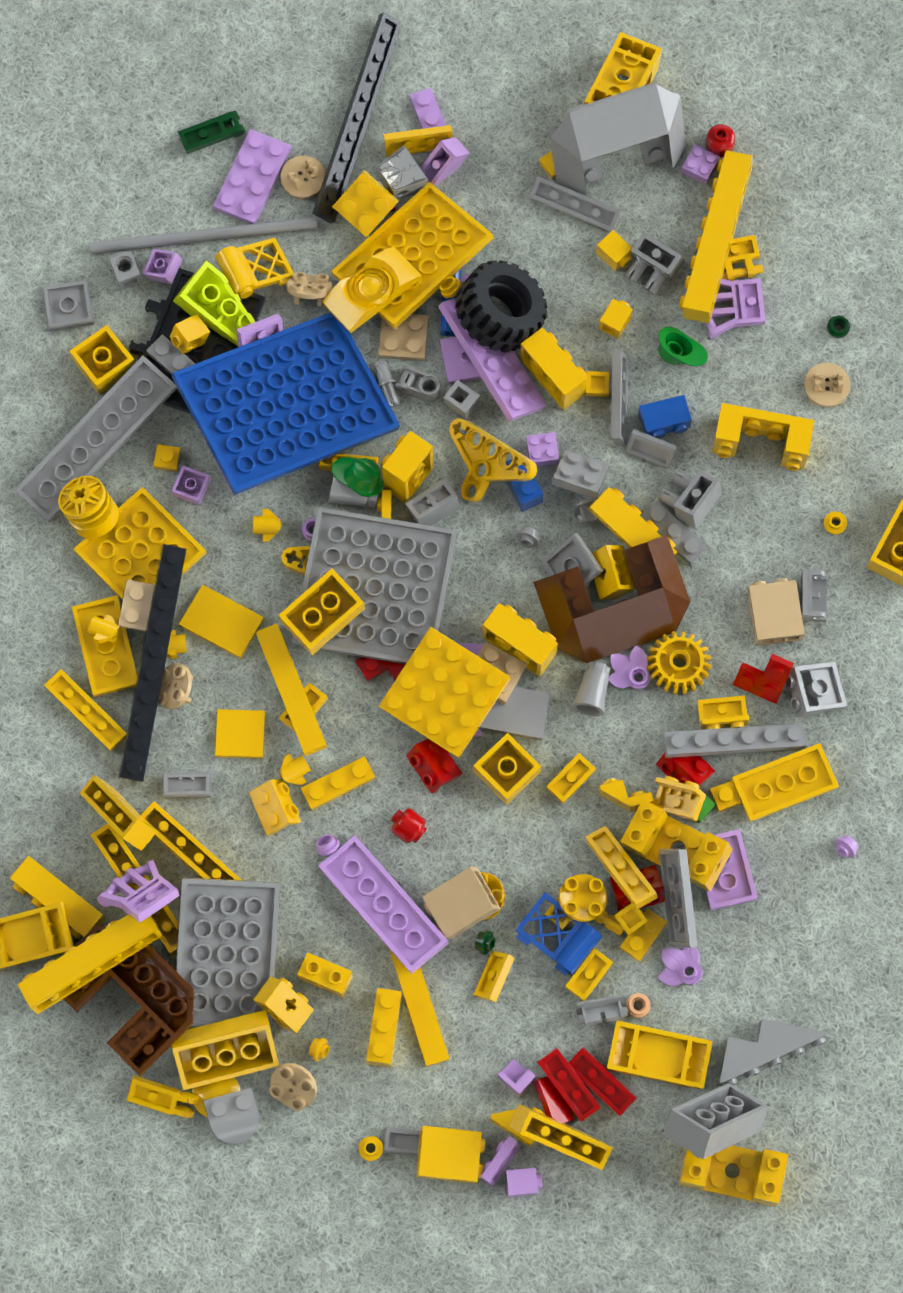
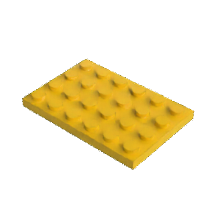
(432, 237)

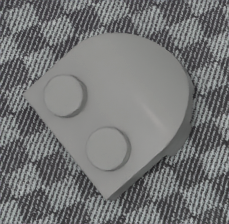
(233, 1116)

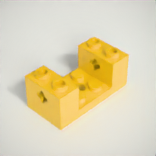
(629, 58)
(755, 422)
(655, 830)
(758, 1178)

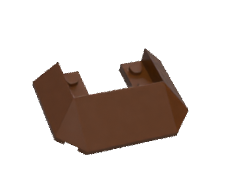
(622, 625)
(164, 1000)

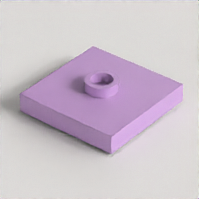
(456, 362)

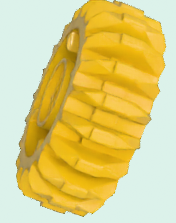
(684, 649)

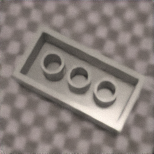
(715, 1121)

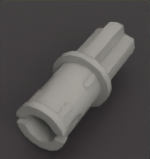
(386, 383)

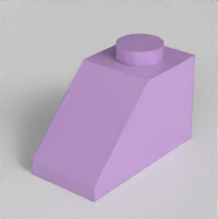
(444, 160)

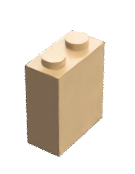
(775, 612)
(460, 903)

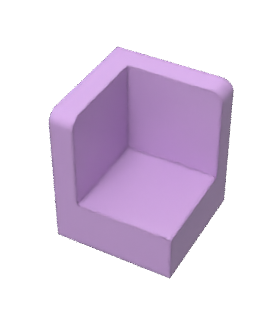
(516, 1077)

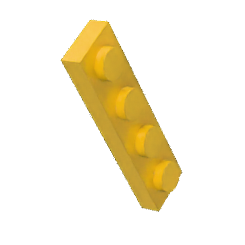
(85, 710)
(621, 867)

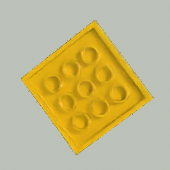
(135, 544)
(444, 692)

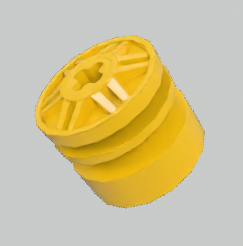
(88, 507)

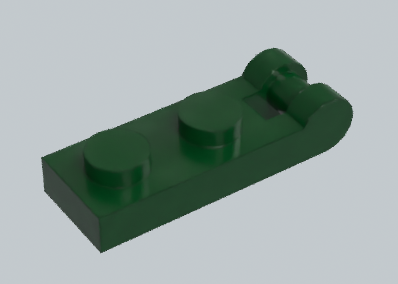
(211, 132)

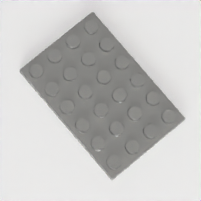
(226, 944)

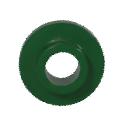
(838, 320)
(485, 942)

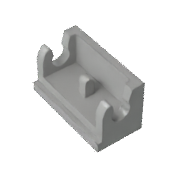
(433, 504)
(813, 595)

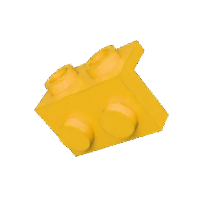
(722, 712)
(679, 798)
(274, 806)

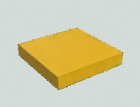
(240, 734)

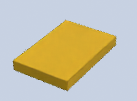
(221, 621)

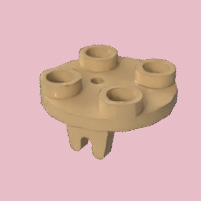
(295, 184)
(309, 287)
(838, 385)
(175, 686)
(302, 1091)

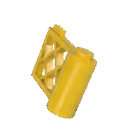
(239, 272)

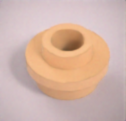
(638, 997)

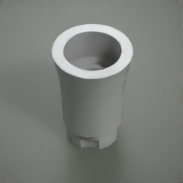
(344, 495)
(592, 691)

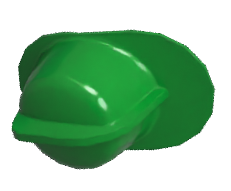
(680, 349)
(359, 474)

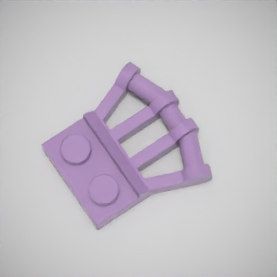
(746, 309)
(145, 900)

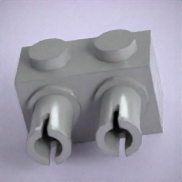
(657, 255)
(696, 500)

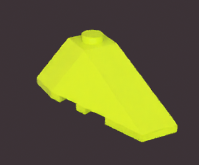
(214, 302)

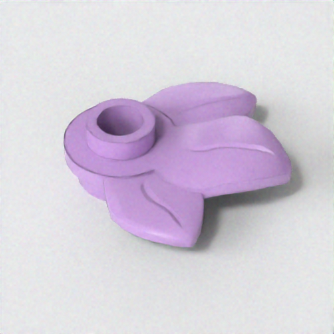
(627, 667)
(677, 964)

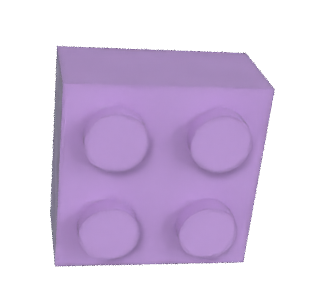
(700, 164)
(162, 266)
(543, 448)
(191, 485)

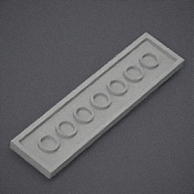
(97, 435)

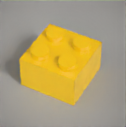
(365, 203)
(102, 359)
(507, 769)

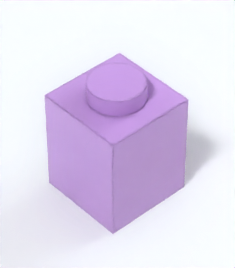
(523, 1182)

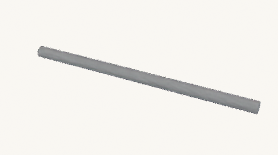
(203, 235)

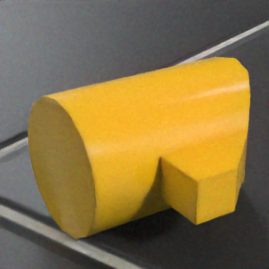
(267, 524)
(103, 629)
(176, 645)
(294, 769)

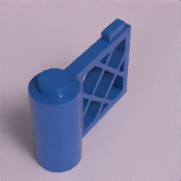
(573, 948)

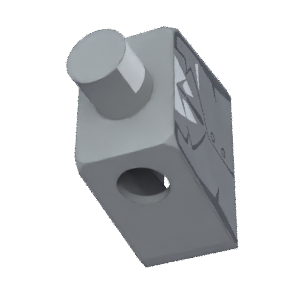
(401, 174)

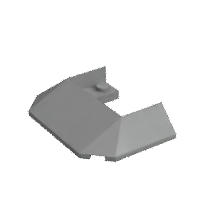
(633, 117)

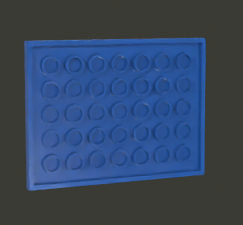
(285, 402)

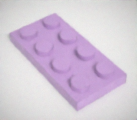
(252, 177)

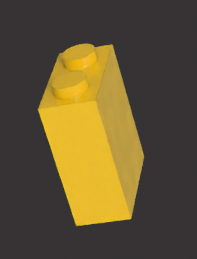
(449, 1154)

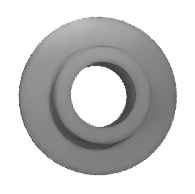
(528, 537)

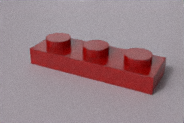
(602, 1081)
(568, 1084)

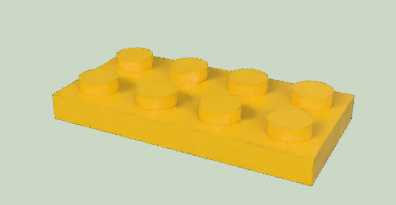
(108, 663)
(785, 782)

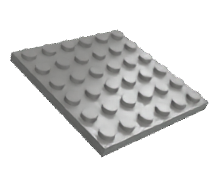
(393, 569)

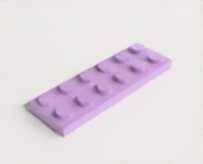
(499, 371)
(383, 904)

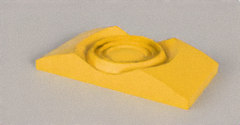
(371, 288)
(34, 935)
(659, 1055)

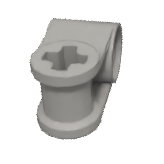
(414, 382)

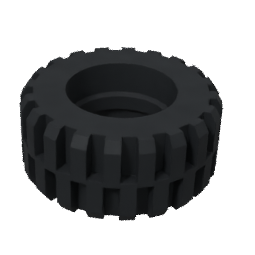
(513, 288)

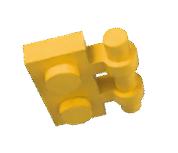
(743, 250)

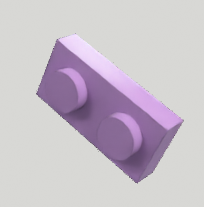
(427, 109)
(259, 330)
(505, 1152)

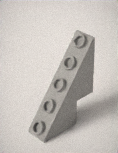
(772, 1043)

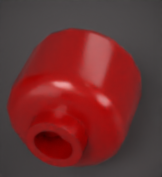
(719, 139)
(408, 825)

